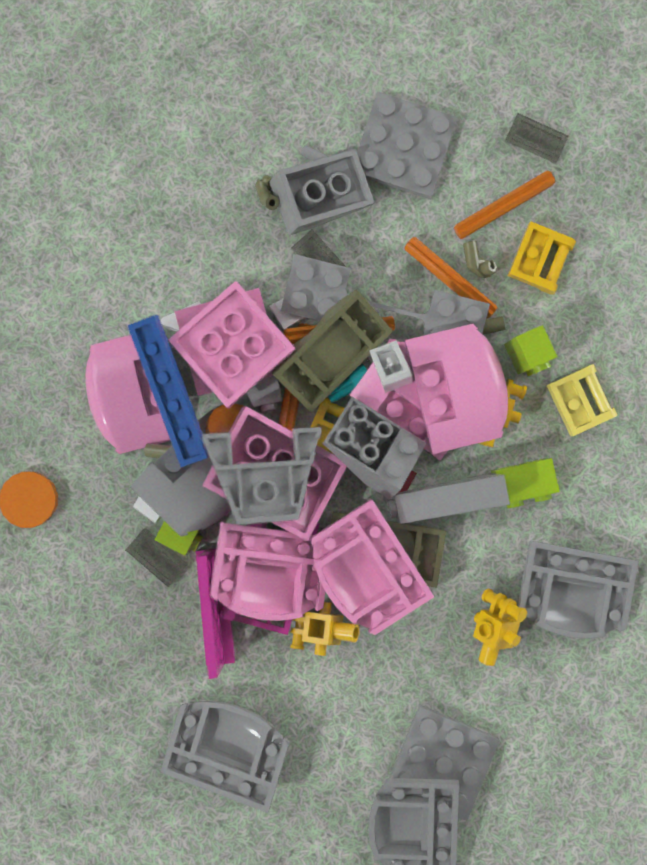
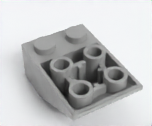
(374, 448)

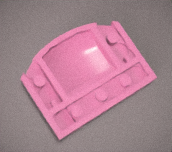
(458, 387)
(122, 397)
(398, 405)
(368, 570)
(265, 573)

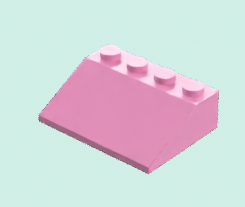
(262, 440)

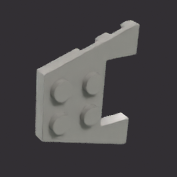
(264, 489)

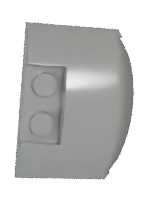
(178, 491)
(576, 590)
(226, 752)
(415, 822)

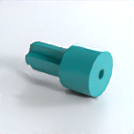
(348, 384)

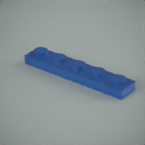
(168, 390)

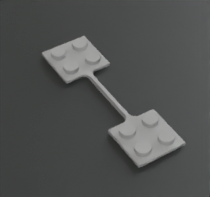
(319, 285)

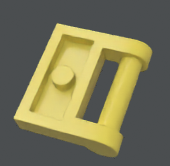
(573, 403)

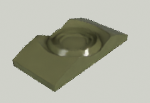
(332, 350)
(422, 545)

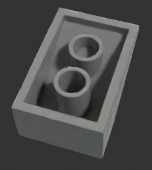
(321, 191)

